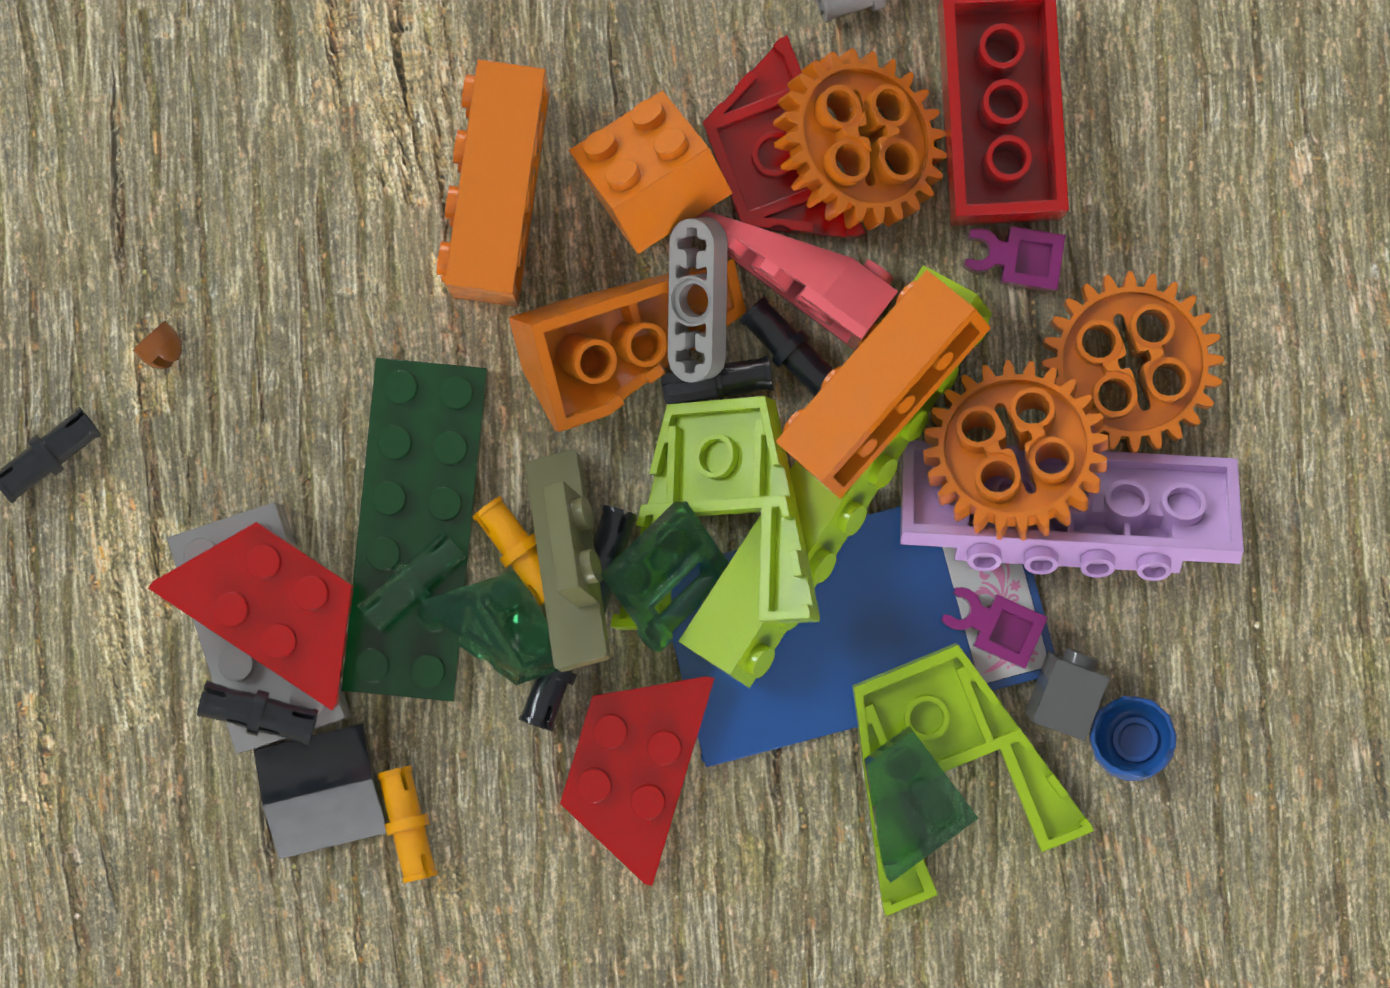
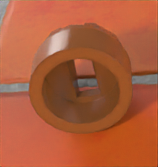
(160, 347)

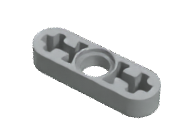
(714, 282)

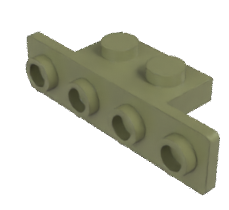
(567, 560)

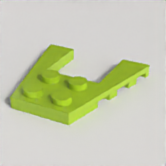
(724, 463)
(957, 723)

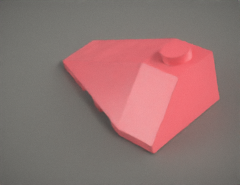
(817, 281)

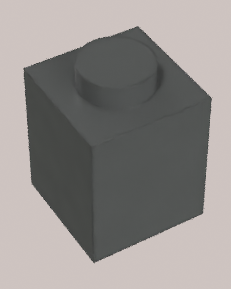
(1067, 693)

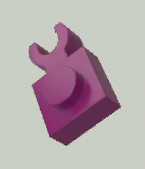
(1027, 257)
(1003, 628)

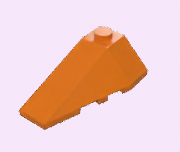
(604, 344)

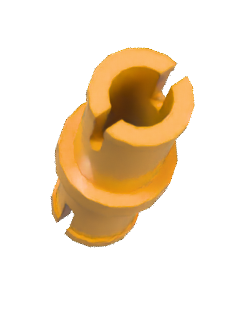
(514, 544)
(407, 824)

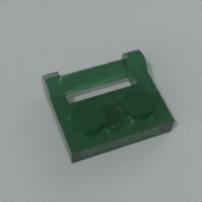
(657, 564)

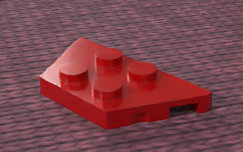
(744, 149)
(270, 606)
(635, 766)

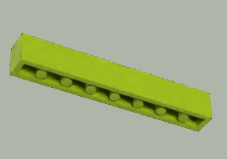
(727, 623)

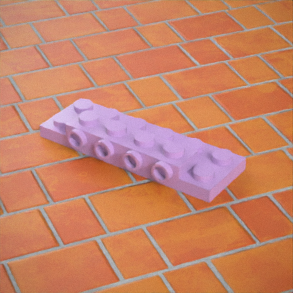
(1143, 519)

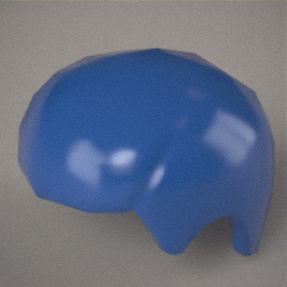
(1132, 738)

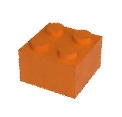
(650, 171)

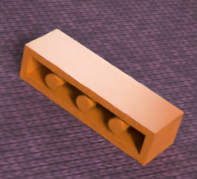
(883, 383)

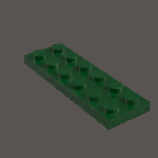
(414, 487)

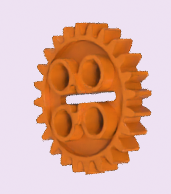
(860, 139)
(1181, 350)
(1063, 435)

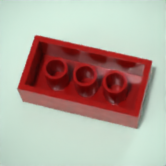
(1002, 111)

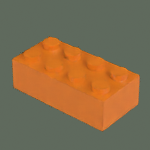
(496, 184)

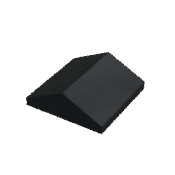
(320, 791)

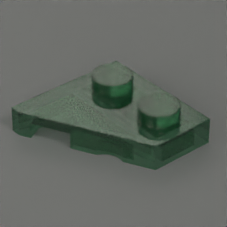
(497, 625)
(912, 803)

